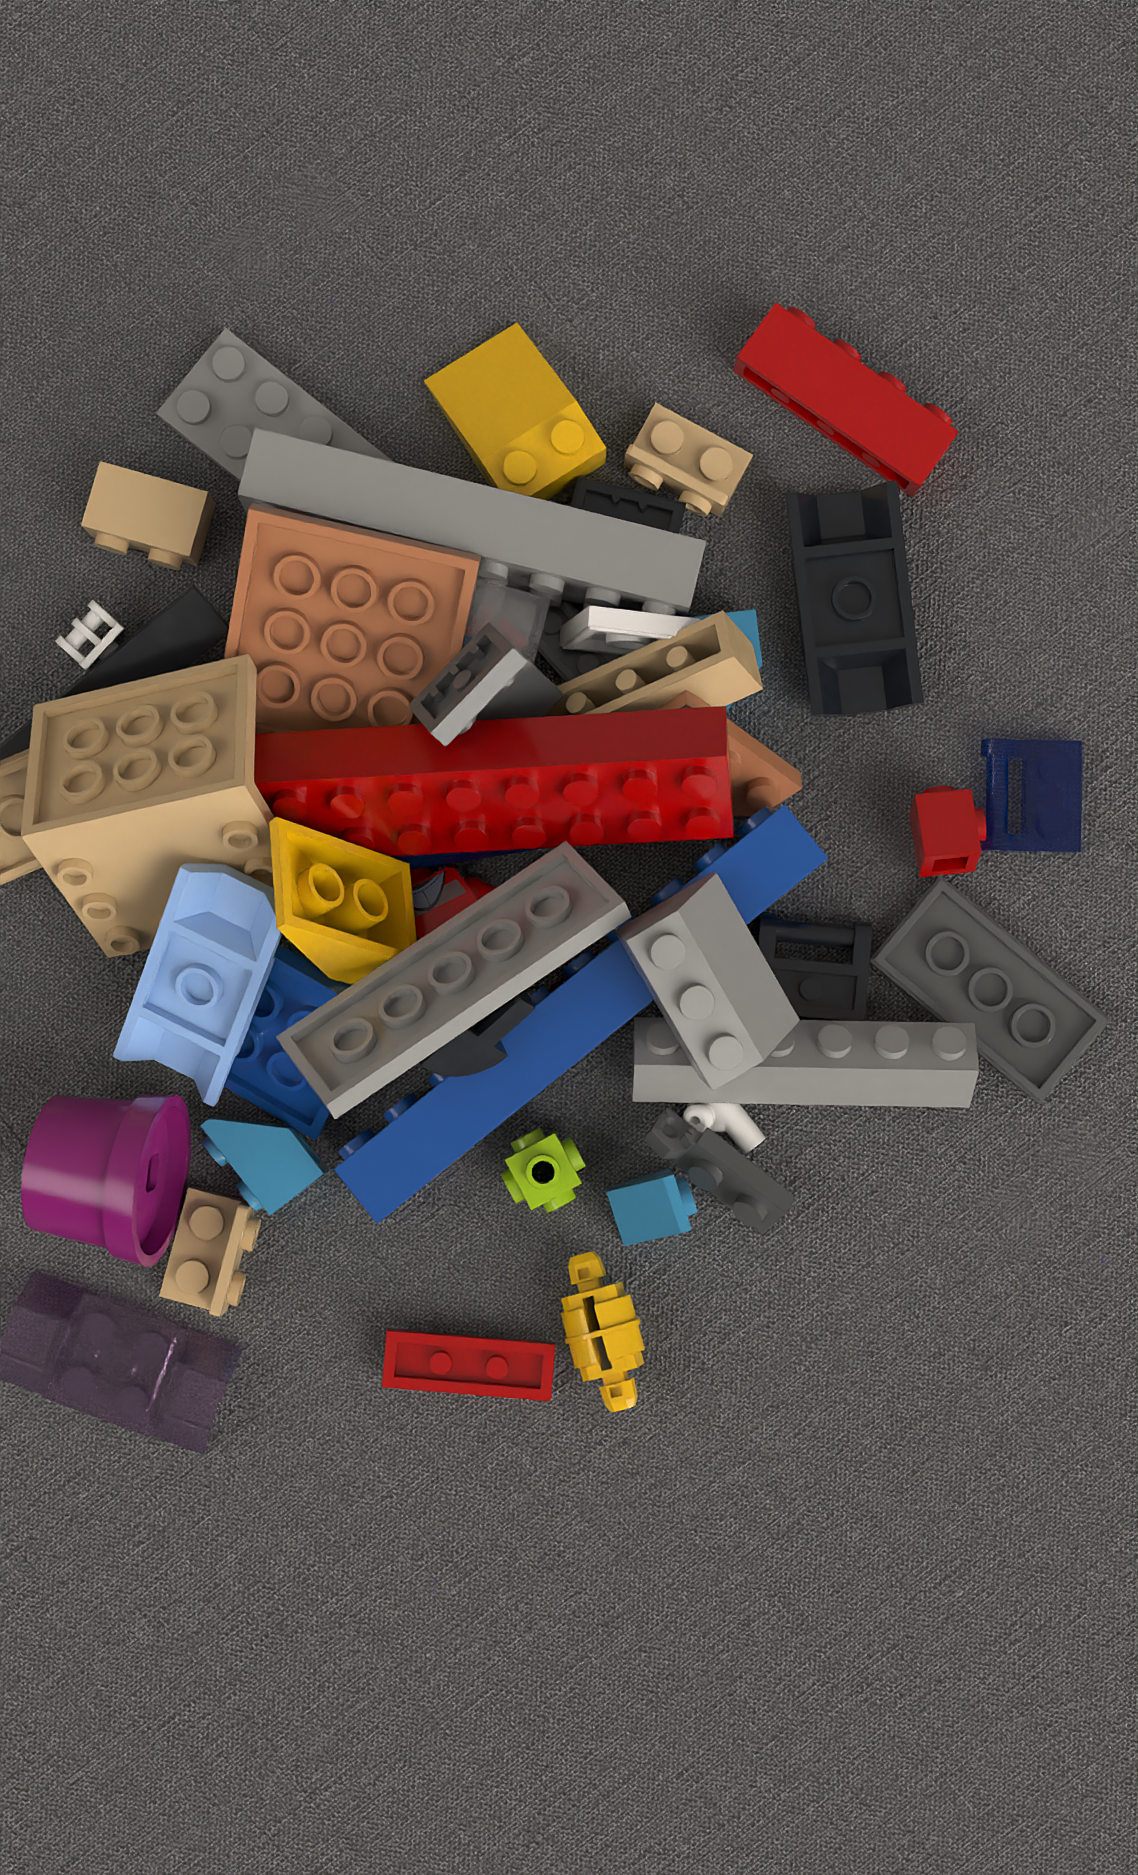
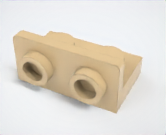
(686, 461)
(209, 1251)

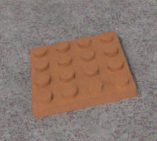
(344, 620)

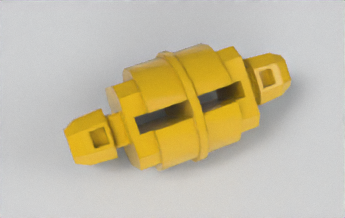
(602, 1331)

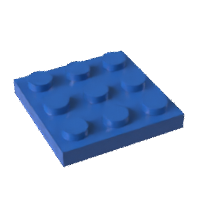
(262, 1067)

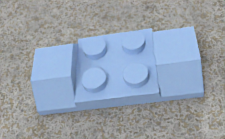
(203, 975)

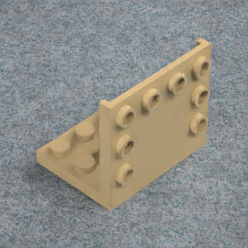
(138, 786)

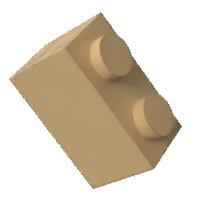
(148, 515)

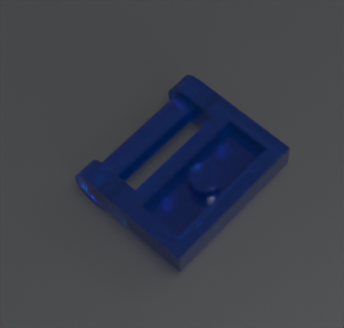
(1048, 795)

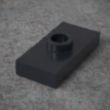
(628, 504)

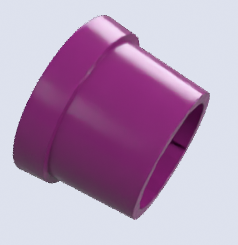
(109, 1172)

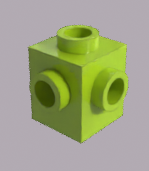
(535, 1148)

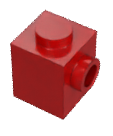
(946, 831)

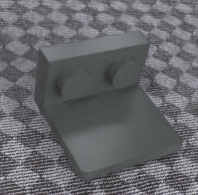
(483, 683)

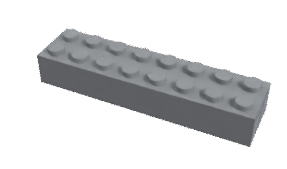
(520, 537)

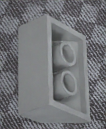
(709, 980)

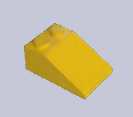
(517, 417)
(340, 901)

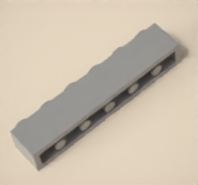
(822, 1066)

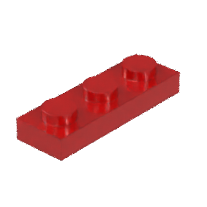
(468, 1364)

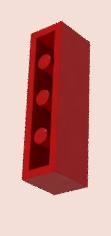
(845, 398)

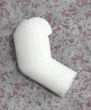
(725, 1118)

